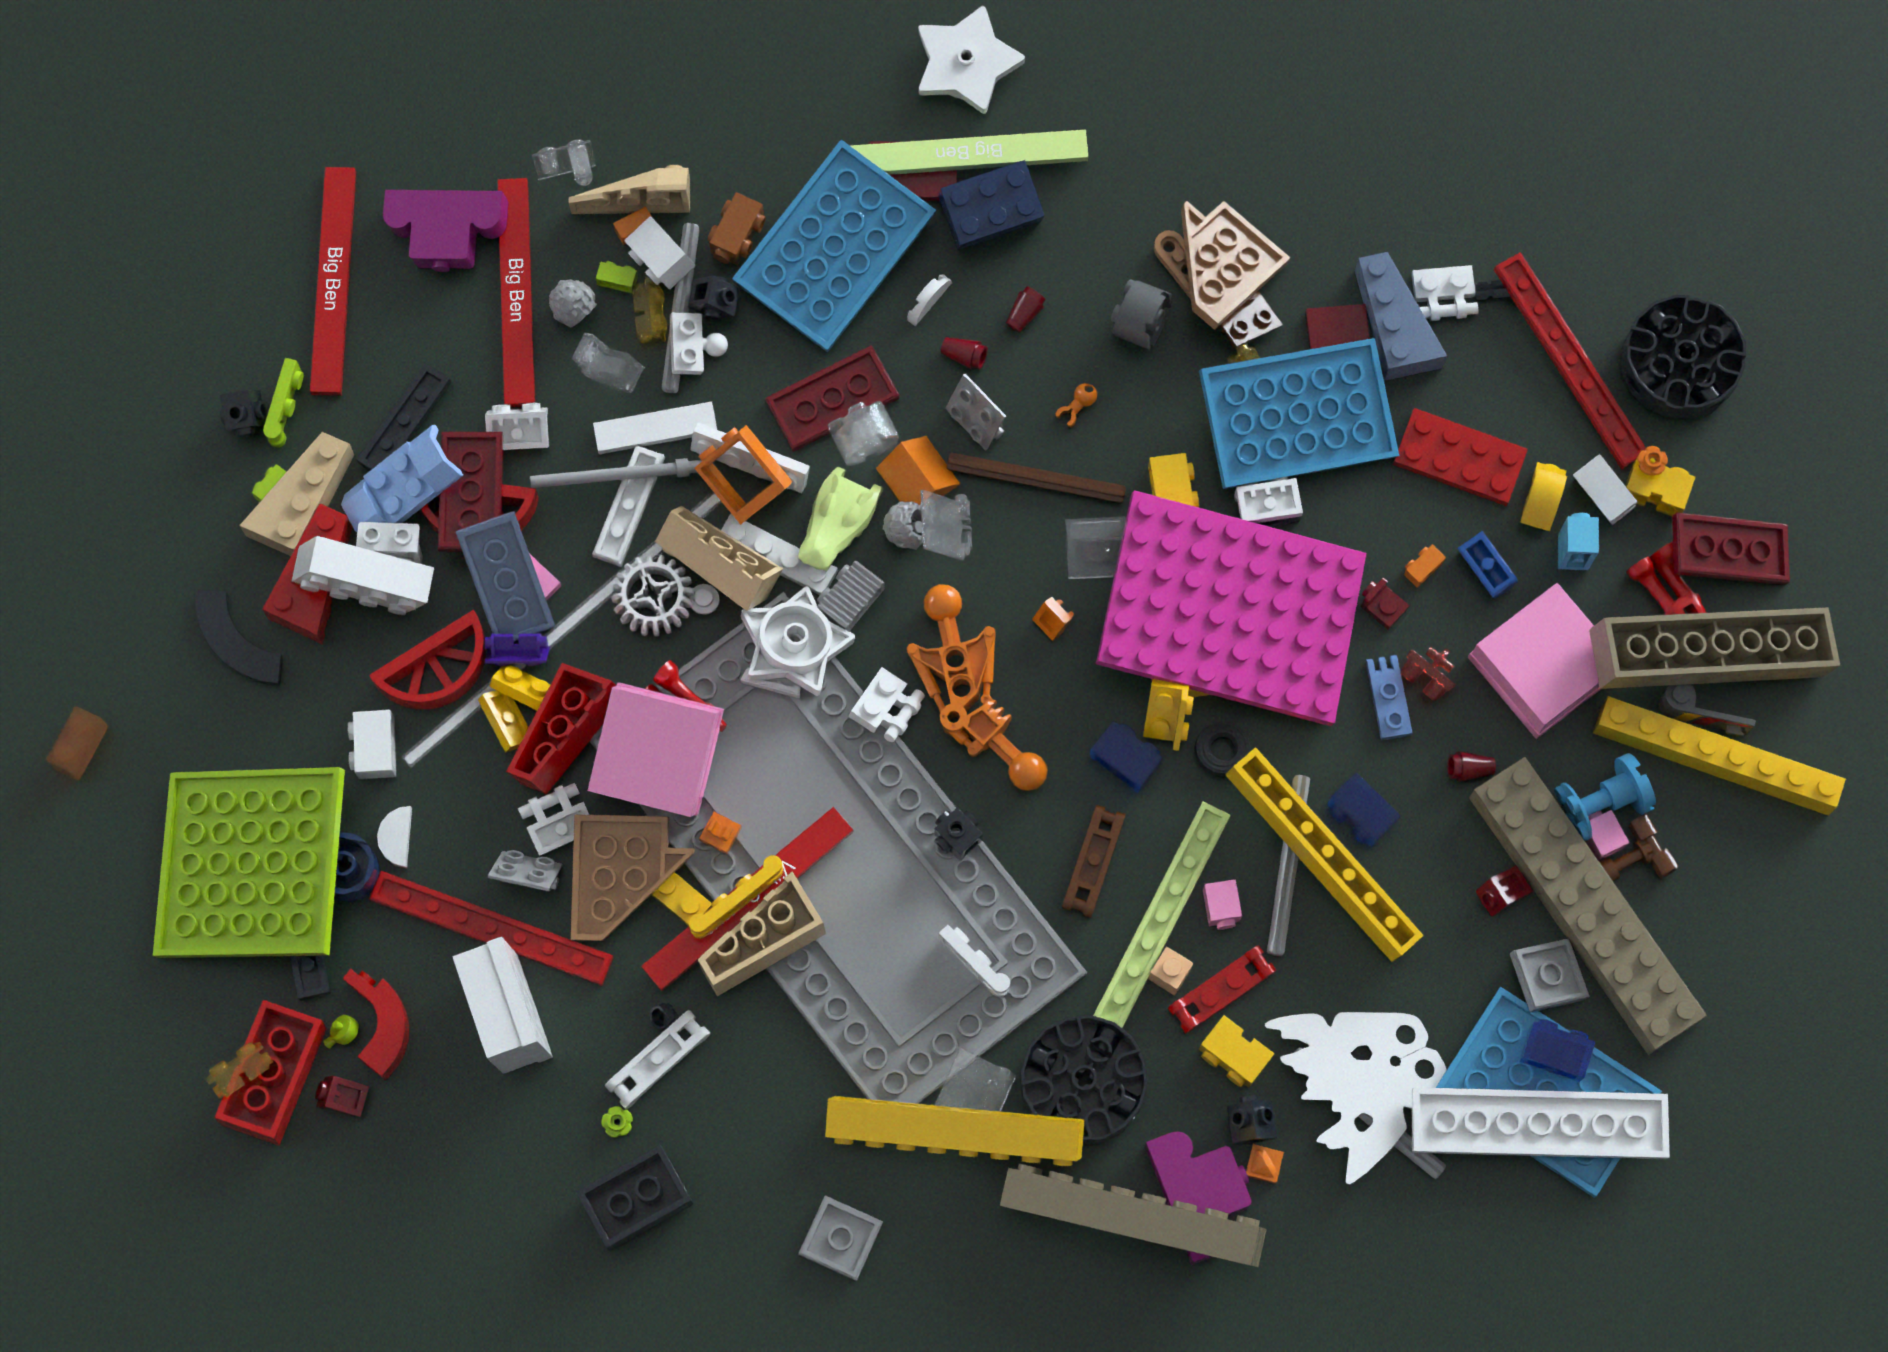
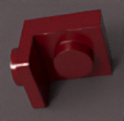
(1383, 603)
(1503, 890)
(341, 1095)

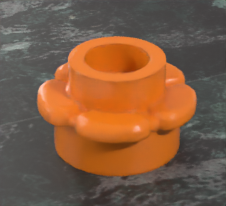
(1652, 468)

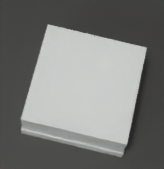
(502, 1006)

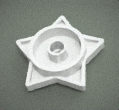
(960, 78)
(794, 641)

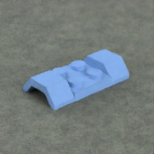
(401, 482)

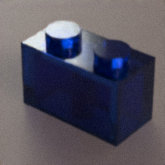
(1126, 756)
(1362, 810)
(1557, 1050)

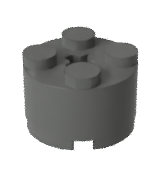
(1141, 314)

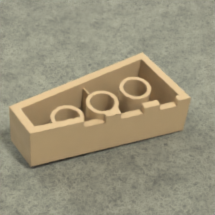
(718, 558)

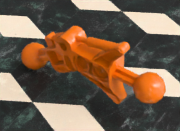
(984, 724)

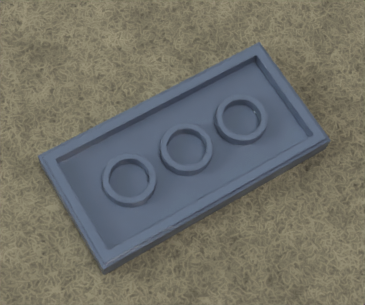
(505, 577)

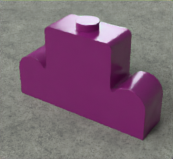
(445, 223)
(1204, 1181)

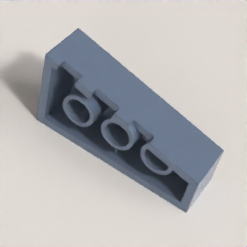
(1396, 321)

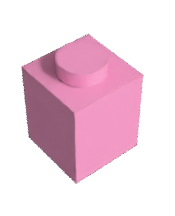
(1606, 835)
(1222, 904)

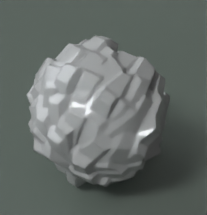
(571, 301)
(903, 525)

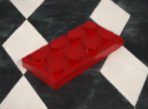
(1460, 456)

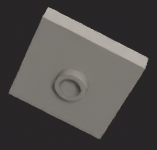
(1549, 975)
(840, 1238)

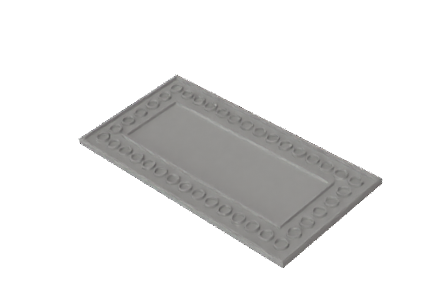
(880, 978)

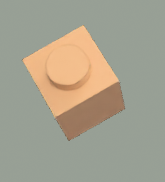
(1170, 971)

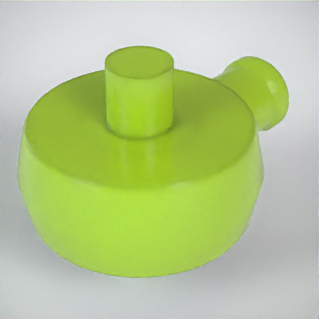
(342, 1031)

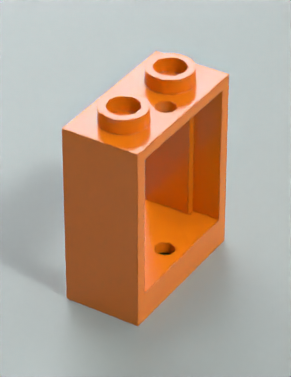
(723, 488)

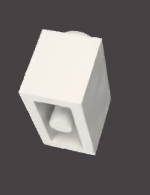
(659, 252)
(373, 744)

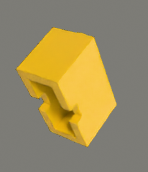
(1667, 490)
(1234, 1053)

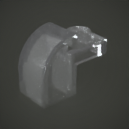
(607, 366)

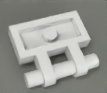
(1445, 284)
(878, 700)
(557, 829)

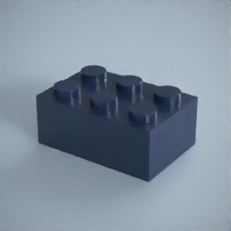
(991, 205)

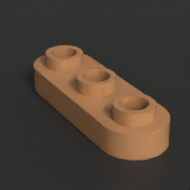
(1174, 260)

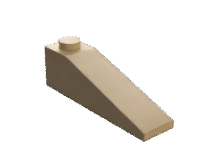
(659, 190)

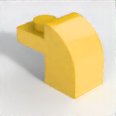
(1544, 496)

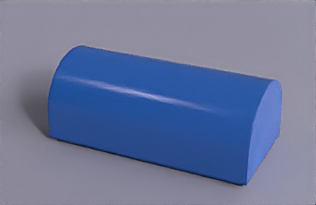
(1488, 565)

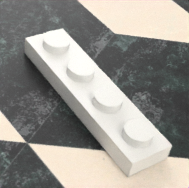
(741, 458)
(781, 554)

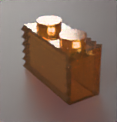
(77, 743)

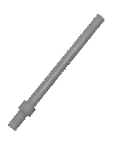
(680, 467)

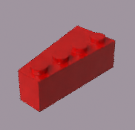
(303, 609)
(561, 727)

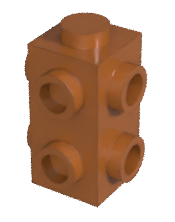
(734, 233)

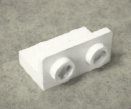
(521, 427)
(1269, 500)
(392, 539)

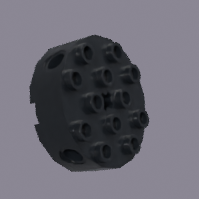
(1656, 352)
(1090, 1048)

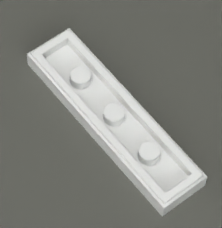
(652, 427)
(626, 510)

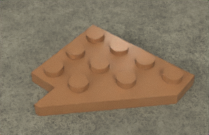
(617, 869)

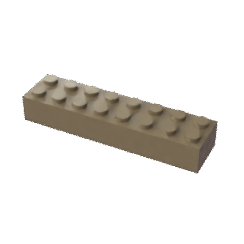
(1714, 647)
(1133, 1217)

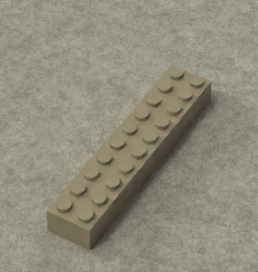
(1587, 906)

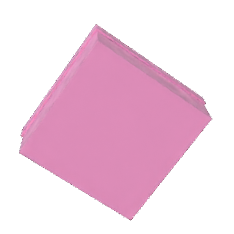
(1541, 660)
(655, 749)

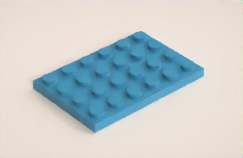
(834, 245)
(1298, 413)
(1492, 1062)

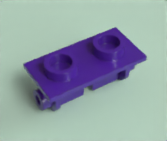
(502, 651)

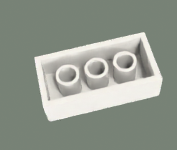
(362, 575)

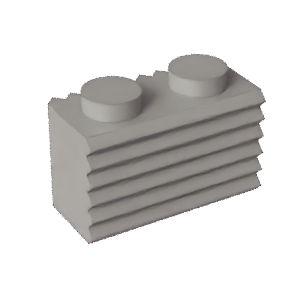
(850, 596)

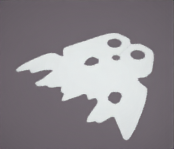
(1360, 1085)

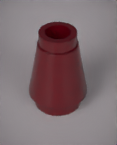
(1025, 309)
(966, 352)
(1469, 766)

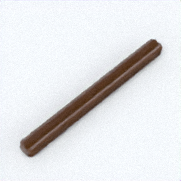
(1036, 477)

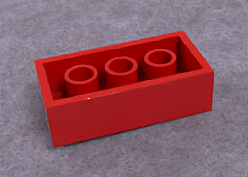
(268, 1101)

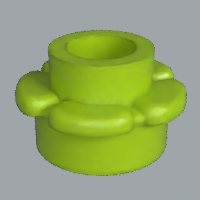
(625, 1122)

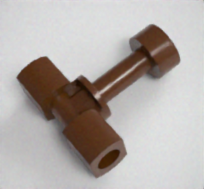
(1645, 849)

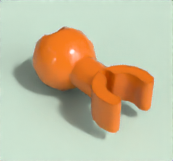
(1081, 399)

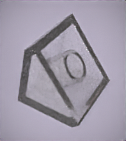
(1093, 546)

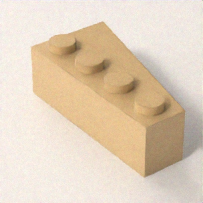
(294, 499)
(763, 937)

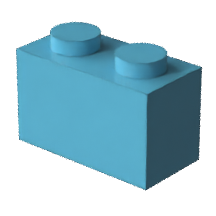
(1578, 542)

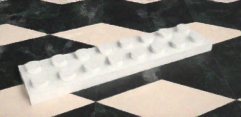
(1540, 1123)

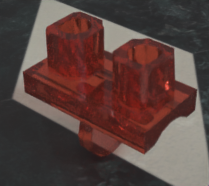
(1416, 665)

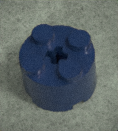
(361, 877)

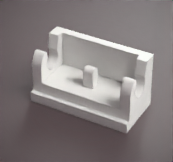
(1605, 489)

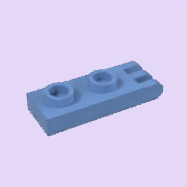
(1389, 699)

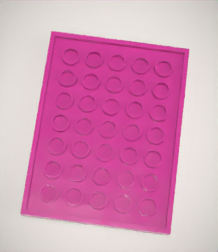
(1231, 608)

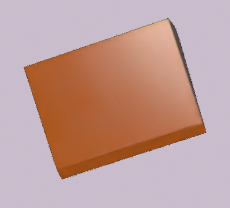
(916, 467)

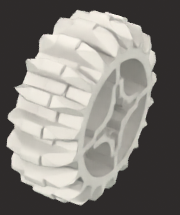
(643, 600)

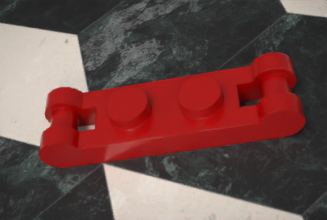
(1222, 989)

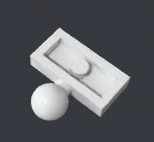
(688, 343)

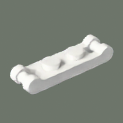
(657, 1059)

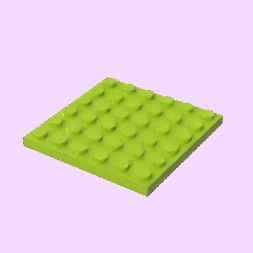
(249, 863)

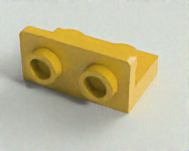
(1167, 712)

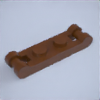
(1093, 861)

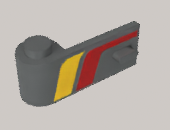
(1679, 704)

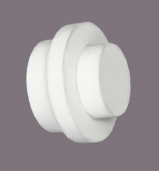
(705, 599)

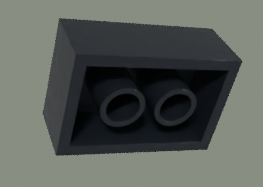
(634, 1198)

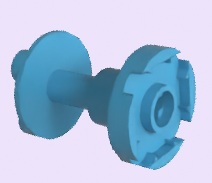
(1616, 792)

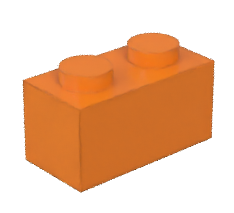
(630, 223)
(1424, 566)

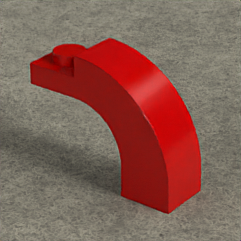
(392, 1032)

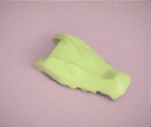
(837, 517)

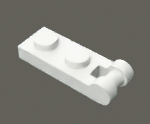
(976, 962)

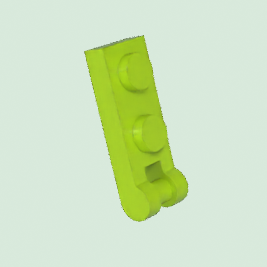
(282, 402)

